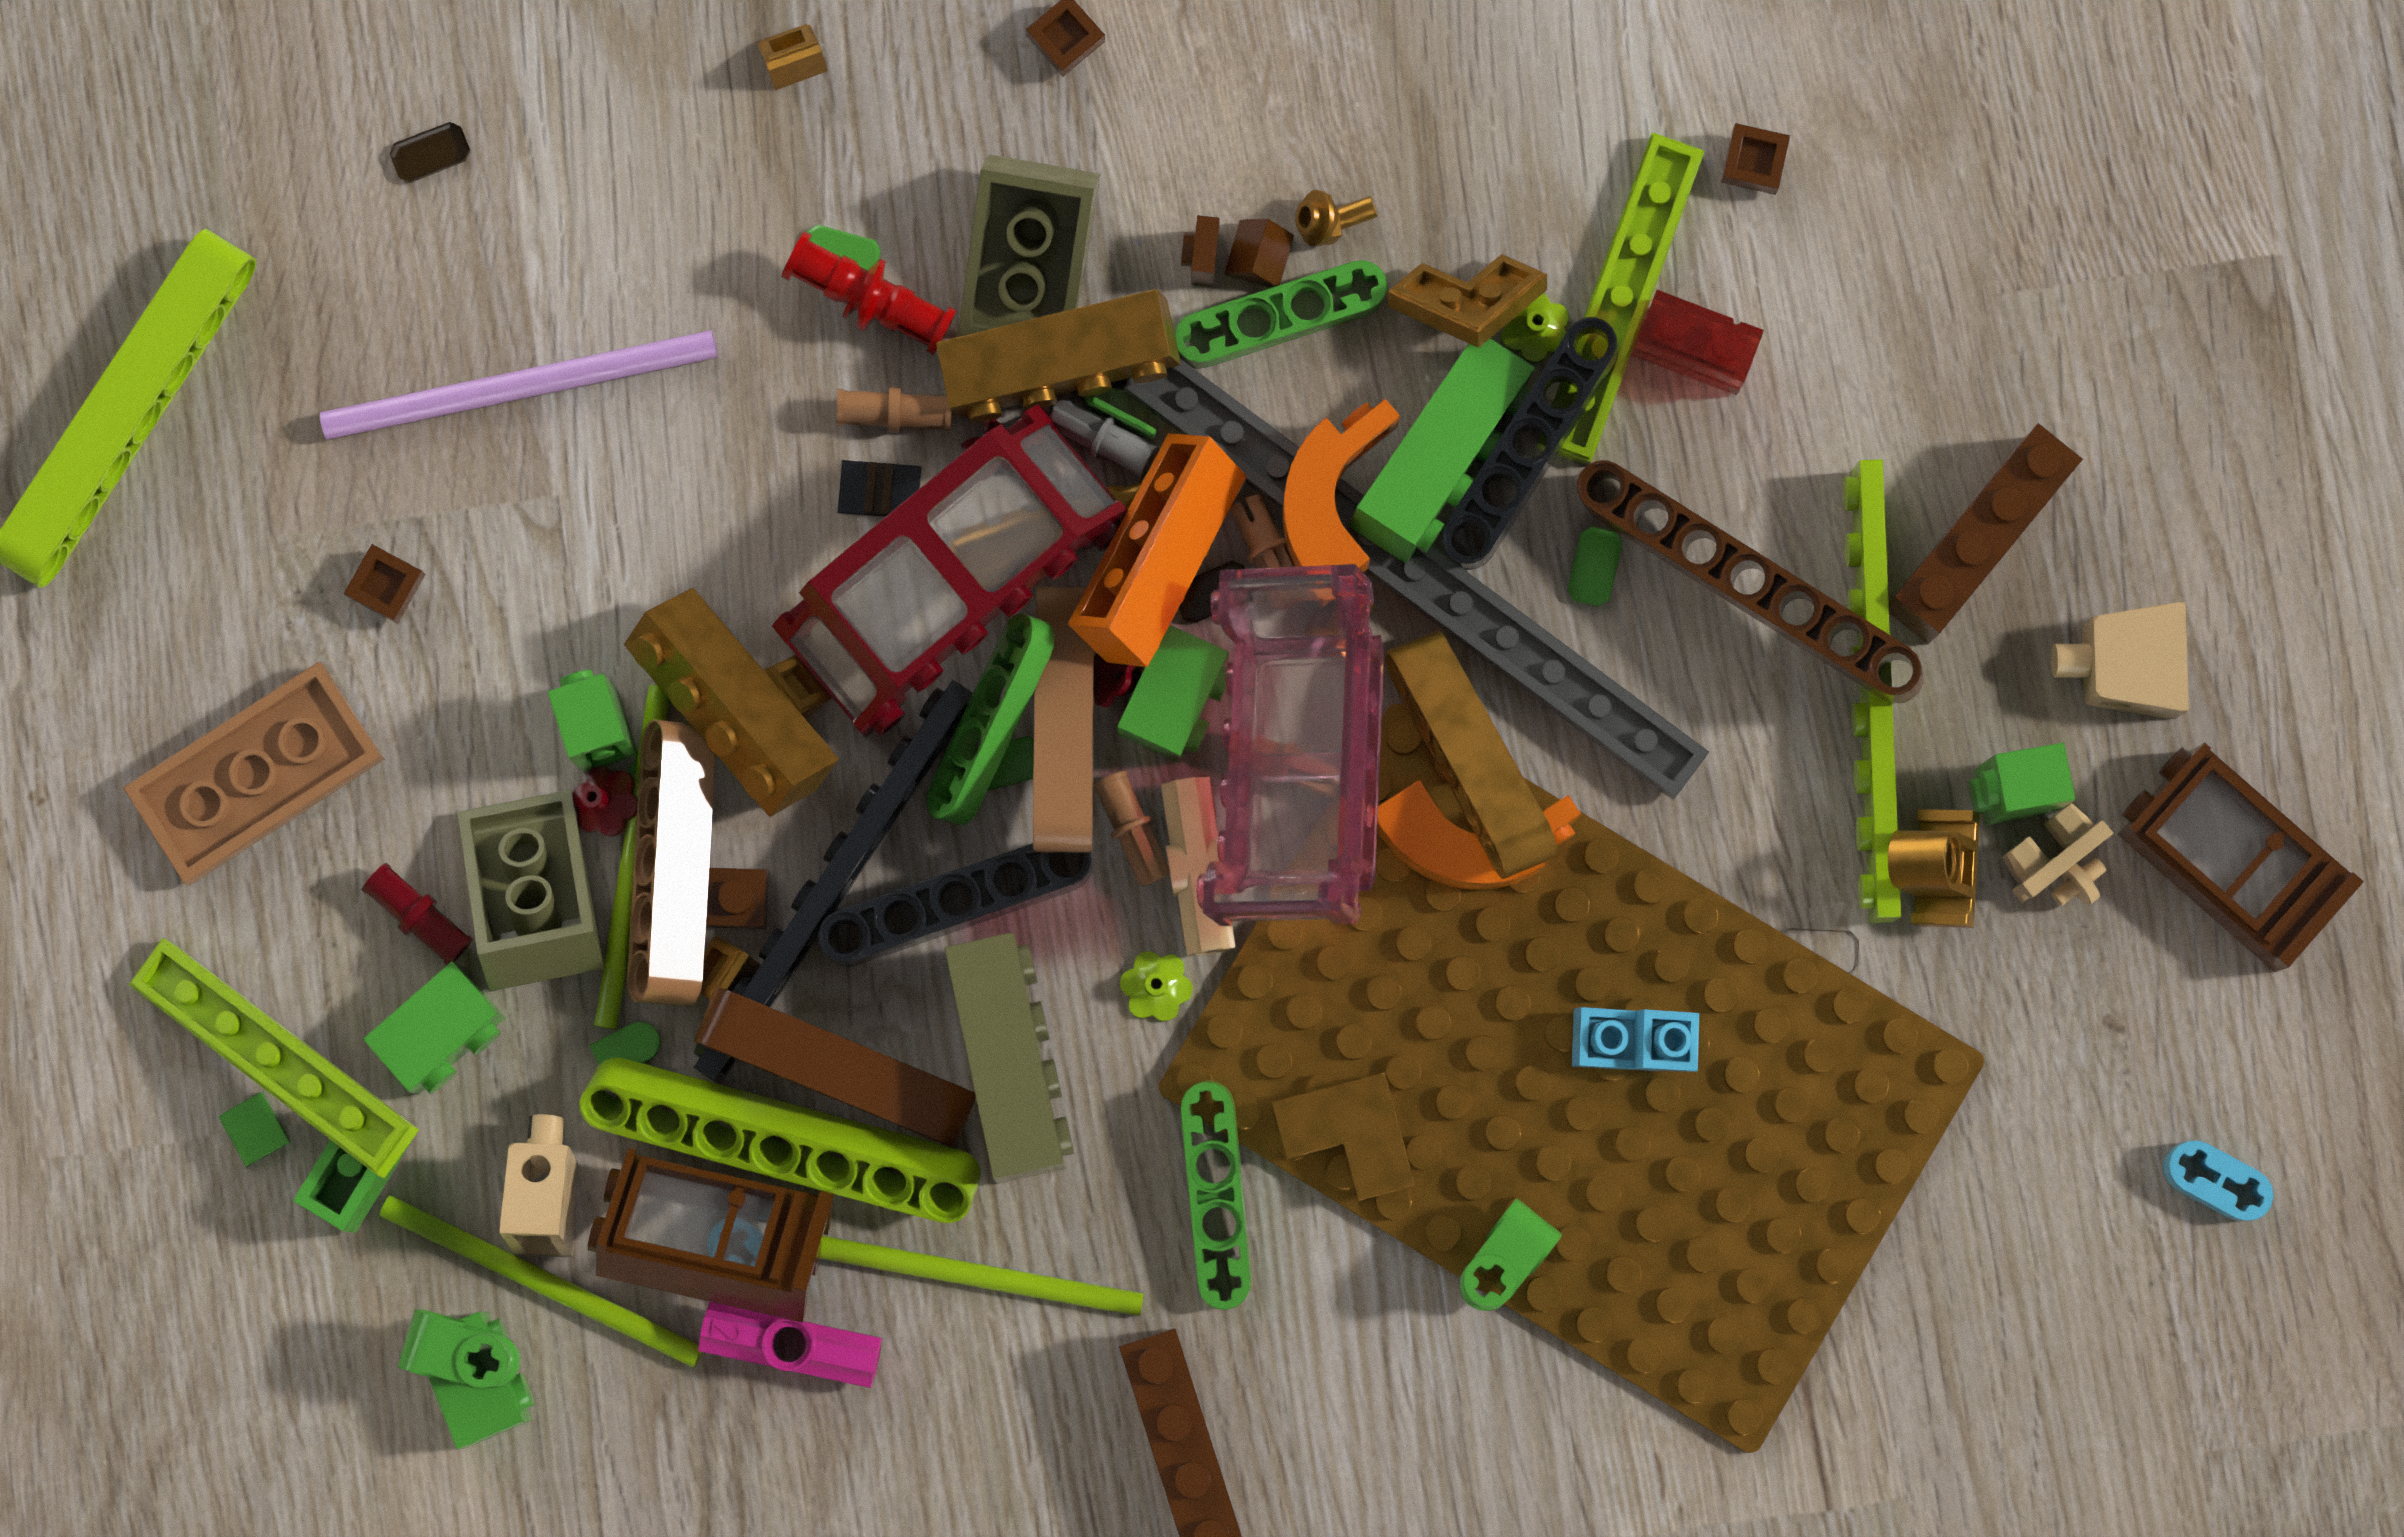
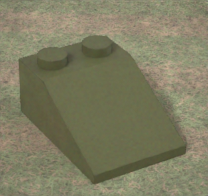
(1026, 242)
(529, 891)

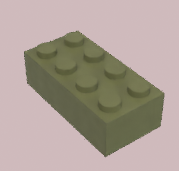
(1006, 1057)

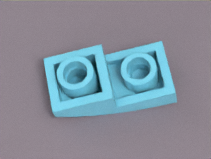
(1635, 1039)

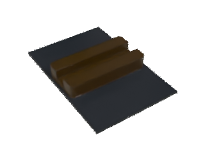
(875, 487)

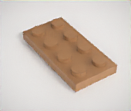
(253, 773)

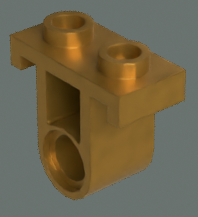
(1938, 867)

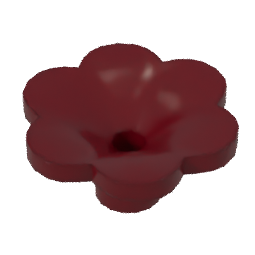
(1112, 680)
(605, 801)

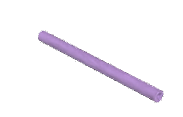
(518, 385)

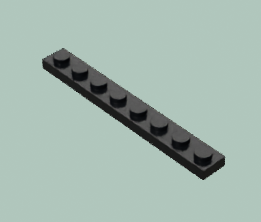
(847, 859)

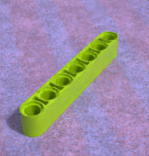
(124, 407)
(754, 1149)

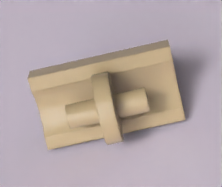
(2078, 838)

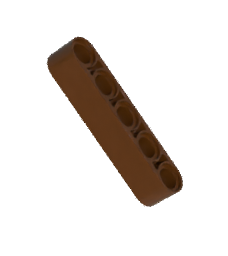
(835, 1067)

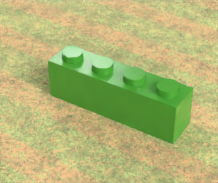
(1441, 448)

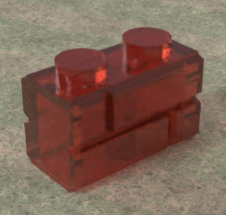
(1697, 342)

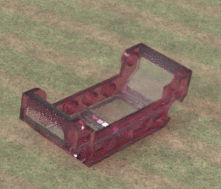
(1297, 746)

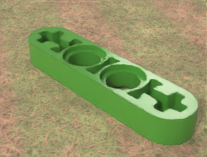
(1277, 306)
(1018, 664)
(1222, 1194)

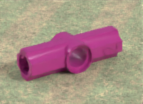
(828, 1352)

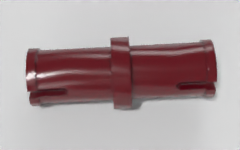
(417, 914)

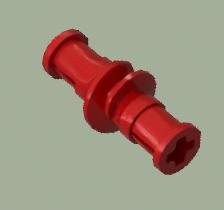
(868, 293)

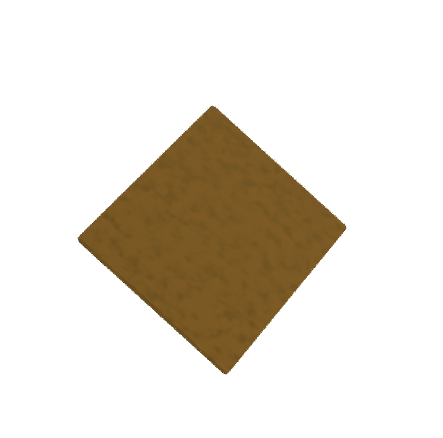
(1695, 1209)

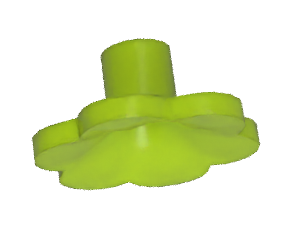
(1532, 339)
(1160, 1002)

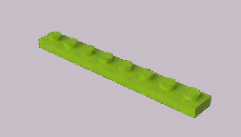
(1872, 716)

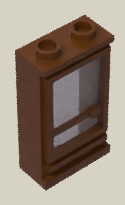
(2237, 857)
(710, 1236)

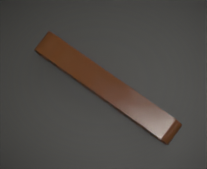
(1734, 557)

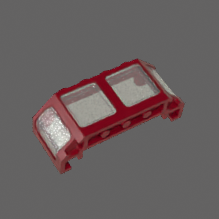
(947, 568)

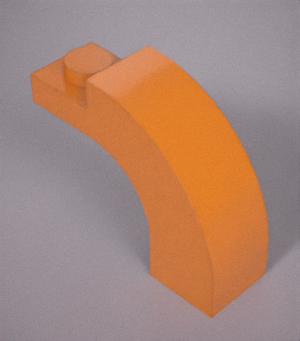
(1309, 508)
(1447, 854)

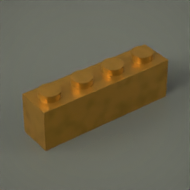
(1059, 355)
(730, 701)

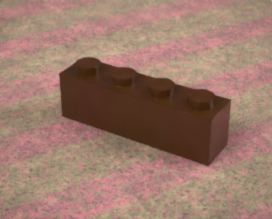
(1983, 533)
(1179, 1437)

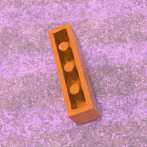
(1157, 550)

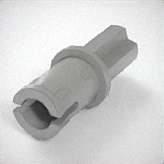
(1103, 437)

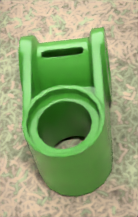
(1511, 1249)
(449, 1351)

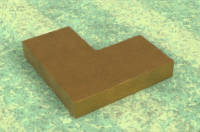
(1472, 308)
(1354, 1116)

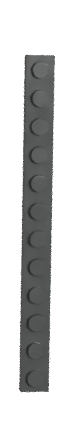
(1444, 592)

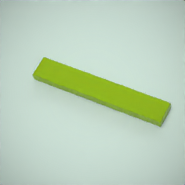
(1630, 279)
(274, 1058)

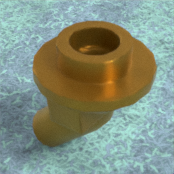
(1323, 223)

